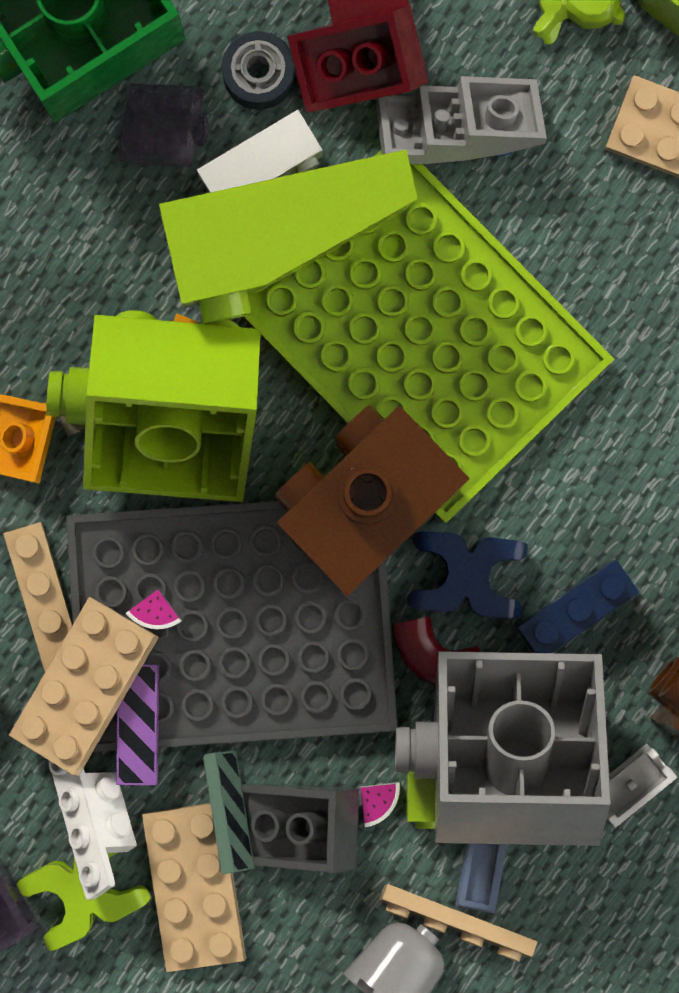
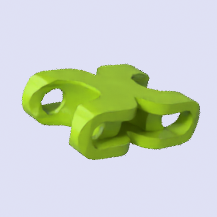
(79, 916)

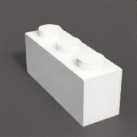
(270, 154)

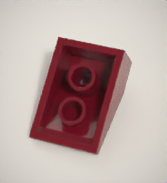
(358, 59)

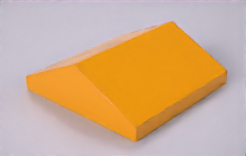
(24, 438)

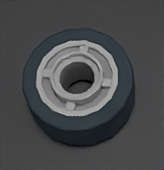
(252, 49)

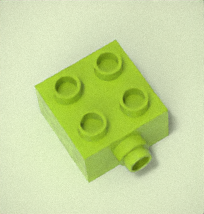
(164, 406)

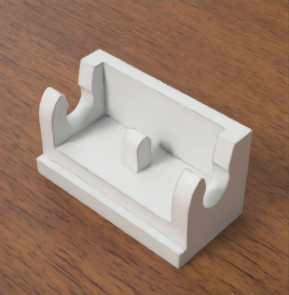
(636, 783)

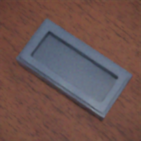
(481, 876)

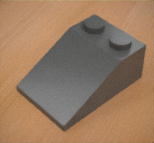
(302, 826)

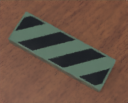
(228, 812)

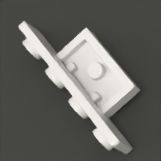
(95, 824)

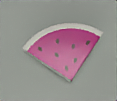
(154, 612)
(378, 801)

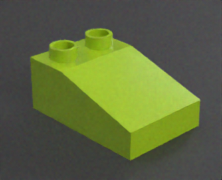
(268, 229)

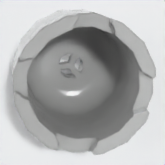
(398, 961)

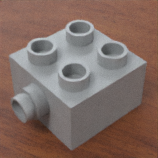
(514, 749)

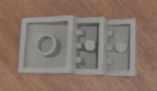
(463, 121)

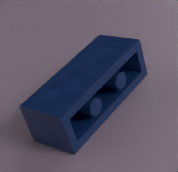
(577, 608)

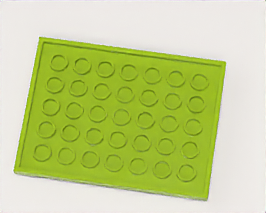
(435, 323)

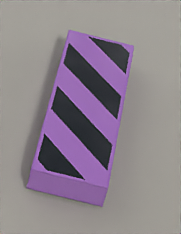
(139, 730)

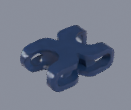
(467, 574)

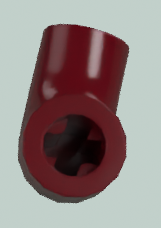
(420, 647)

